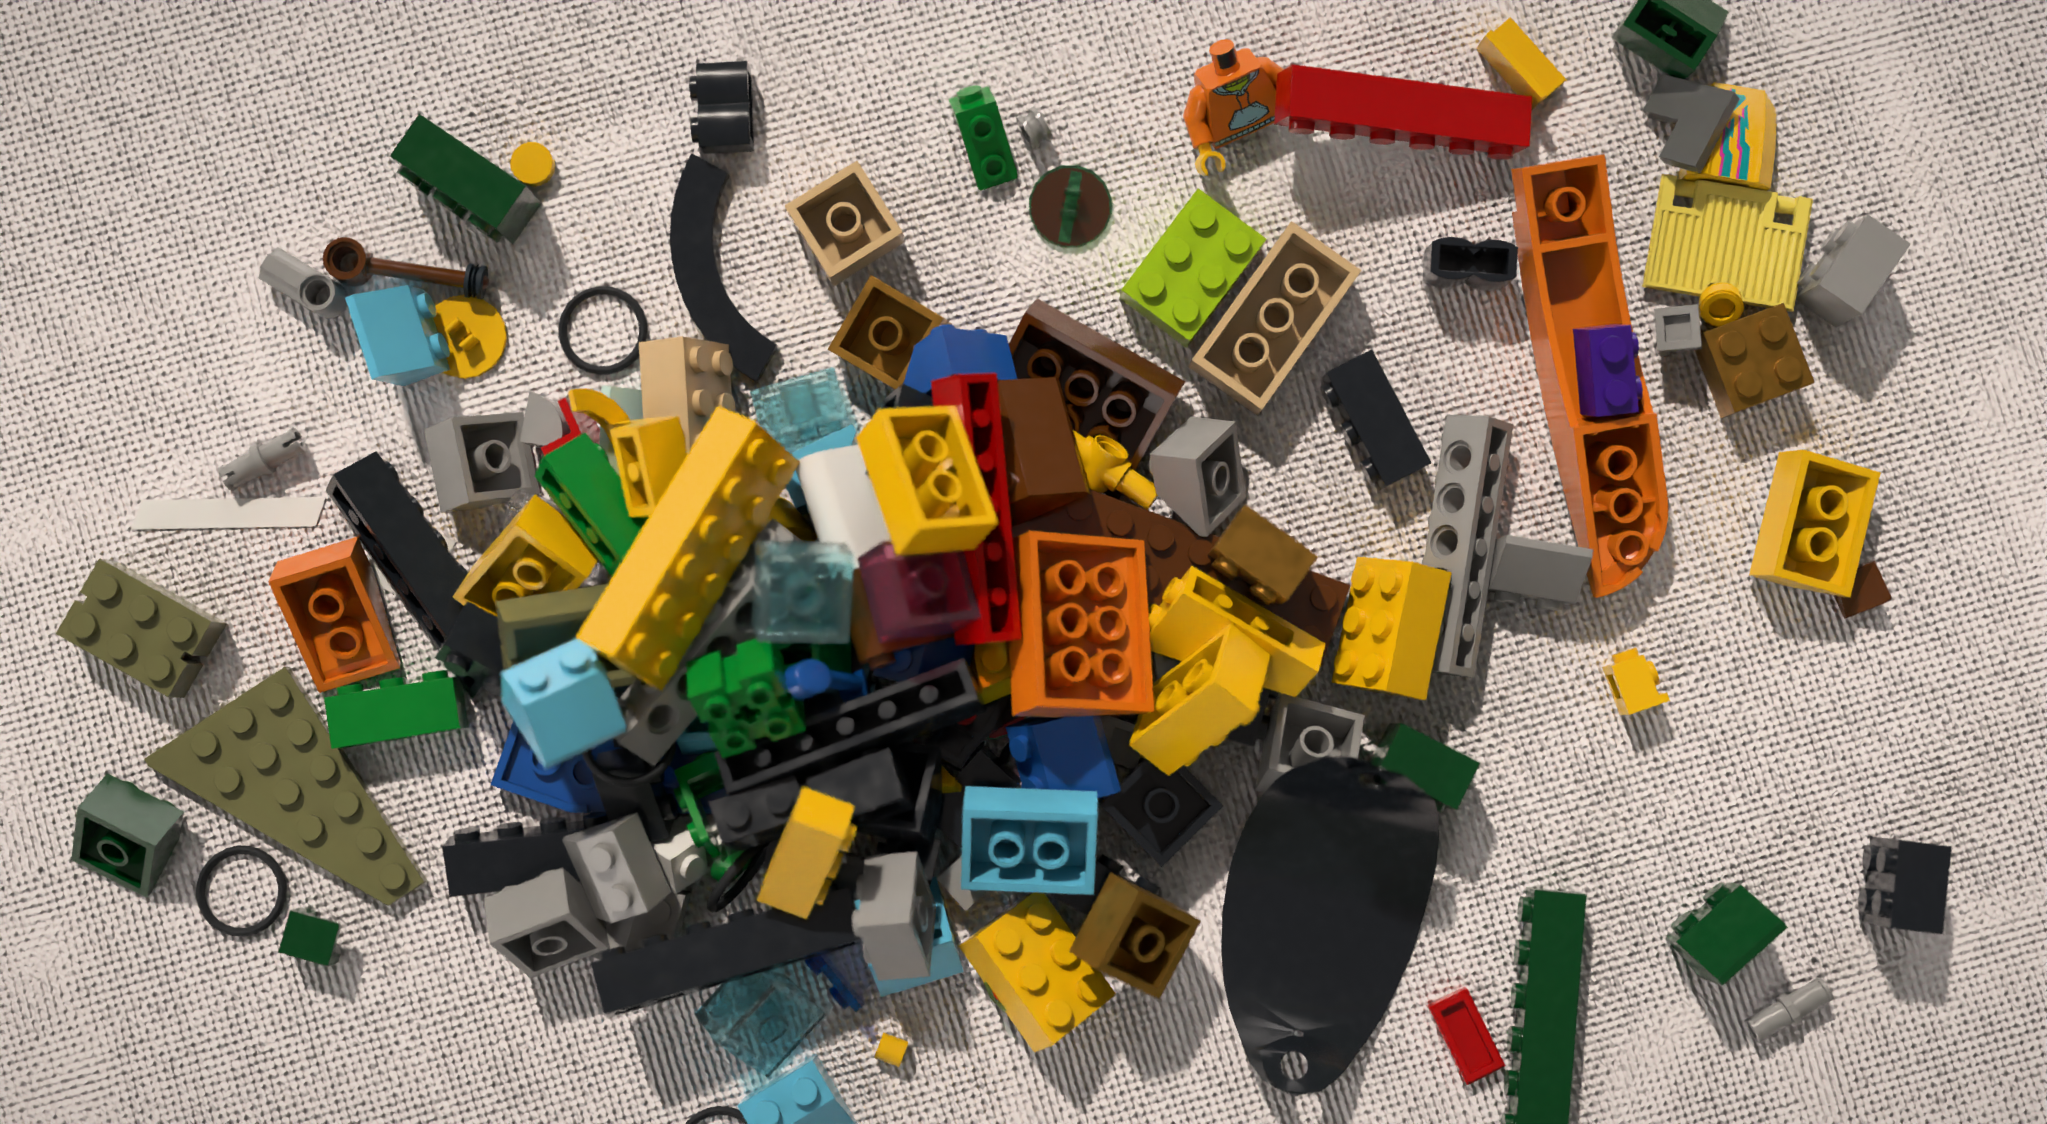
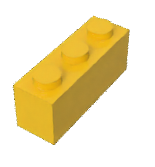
(808, 853)

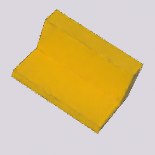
(1520, 62)

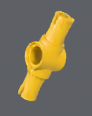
(1108, 468)

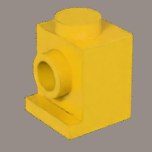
(1633, 682)

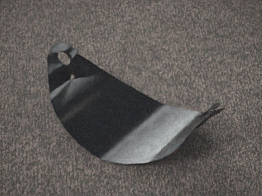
(1324, 913)

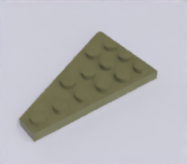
(276, 771)

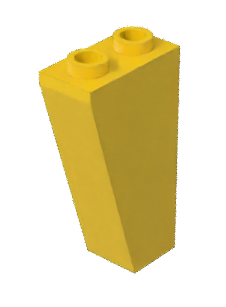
(1202, 607)

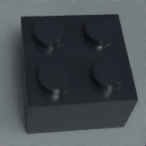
(1161, 809)
(1905, 885)

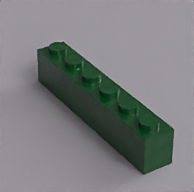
(1545, 1006)

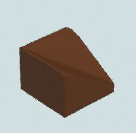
(1867, 592)

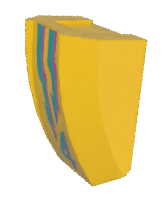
(1746, 145)

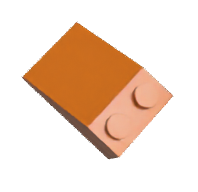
(335, 614)

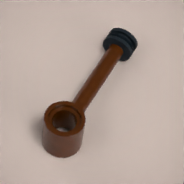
(473, 280)

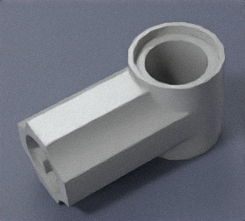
(302, 283)

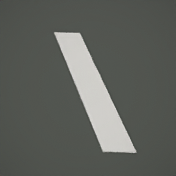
(228, 513)

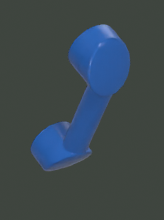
(814, 677)

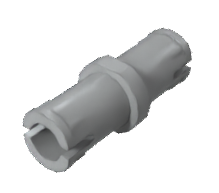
(262, 459)
(1789, 1009)

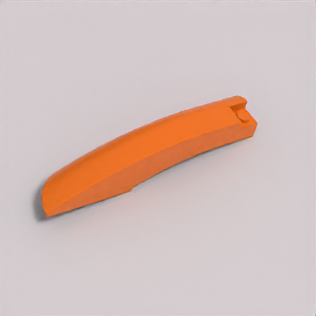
(1569, 282)

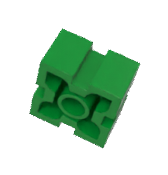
(744, 697)

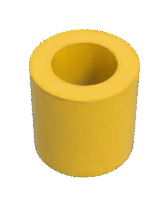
(891, 1049)

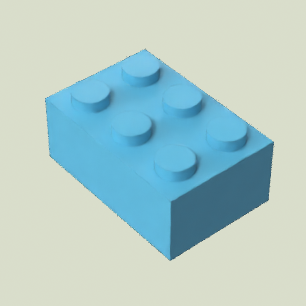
(1029, 840)

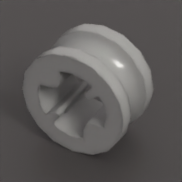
(1034, 128)

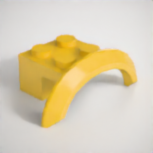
(645, 449)

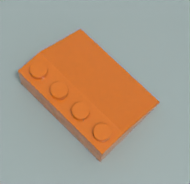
(1081, 627)

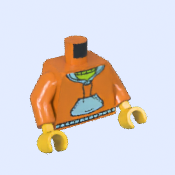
(1229, 100)

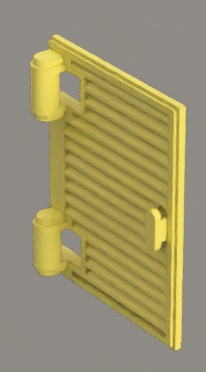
(1727, 240)

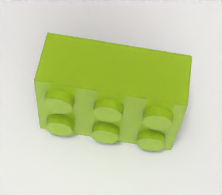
(1192, 268)

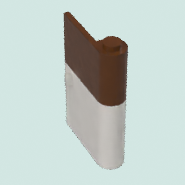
(849, 512)

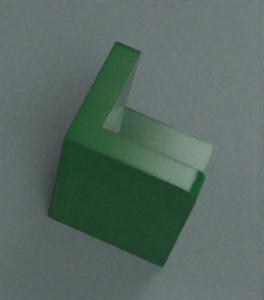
(310, 937)

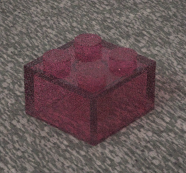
(917, 593)

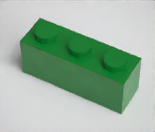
(591, 498)
(395, 710)

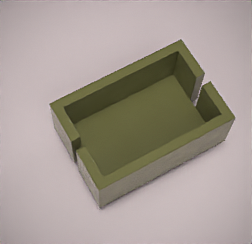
(547, 621)
(141, 628)

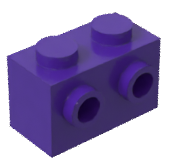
(1607, 370)

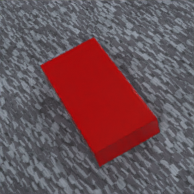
(1466, 1035)

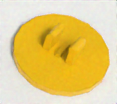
(473, 335)

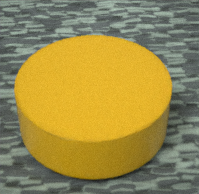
(532, 164)
(1721, 304)

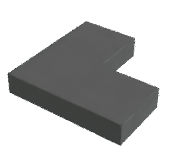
(1698, 116)

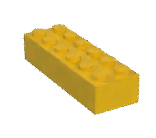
(689, 548)

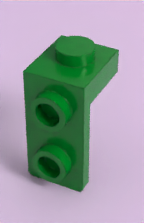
(983, 136)
(695, 782)

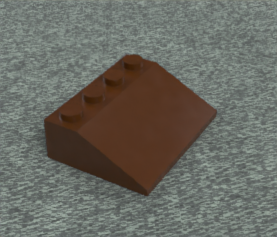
(1102, 382)

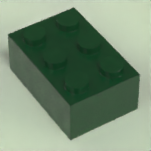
(464, 181)

